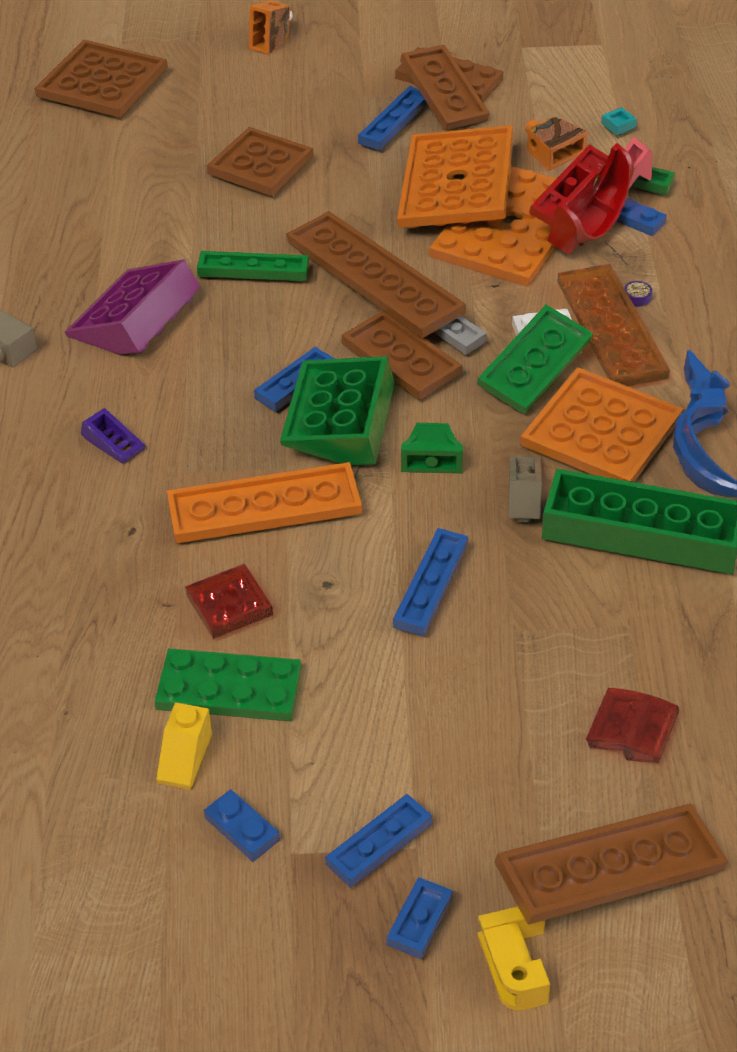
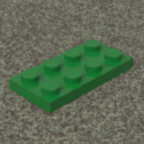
(535, 359)
(230, 684)

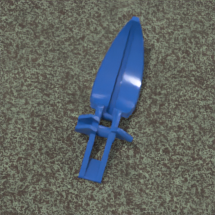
(703, 410)

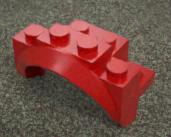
(579, 209)

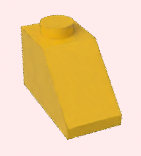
(183, 745)

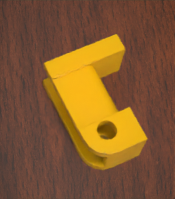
(510, 960)

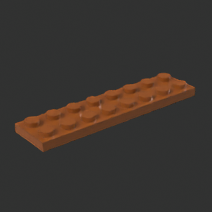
(377, 274)

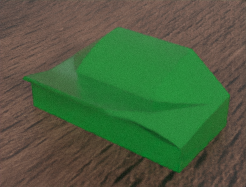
(432, 450)

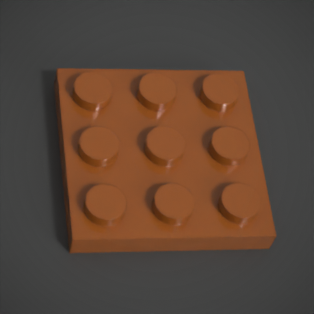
(260, 161)

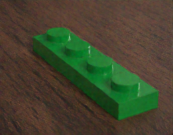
(253, 265)

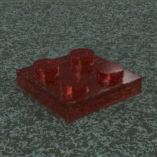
(229, 601)

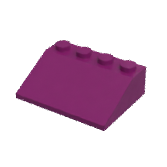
(136, 307)

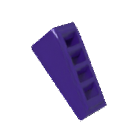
(104, 419)

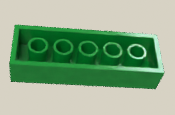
(642, 521)

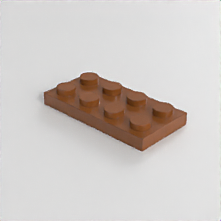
(482, 78)
(444, 87)
(413, 360)

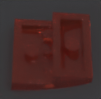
(633, 724)

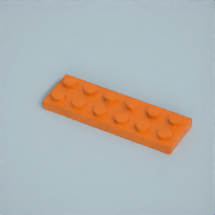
(263, 502)

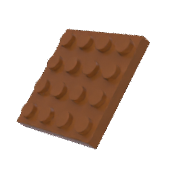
(101, 78)

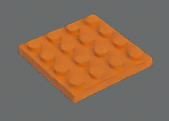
(601, 426)

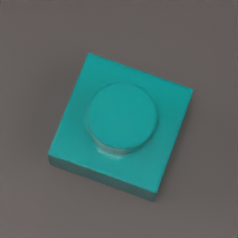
(619, 121)

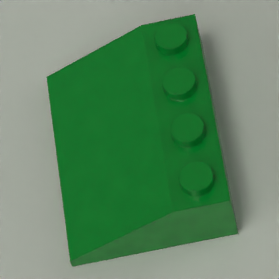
(340, 409)

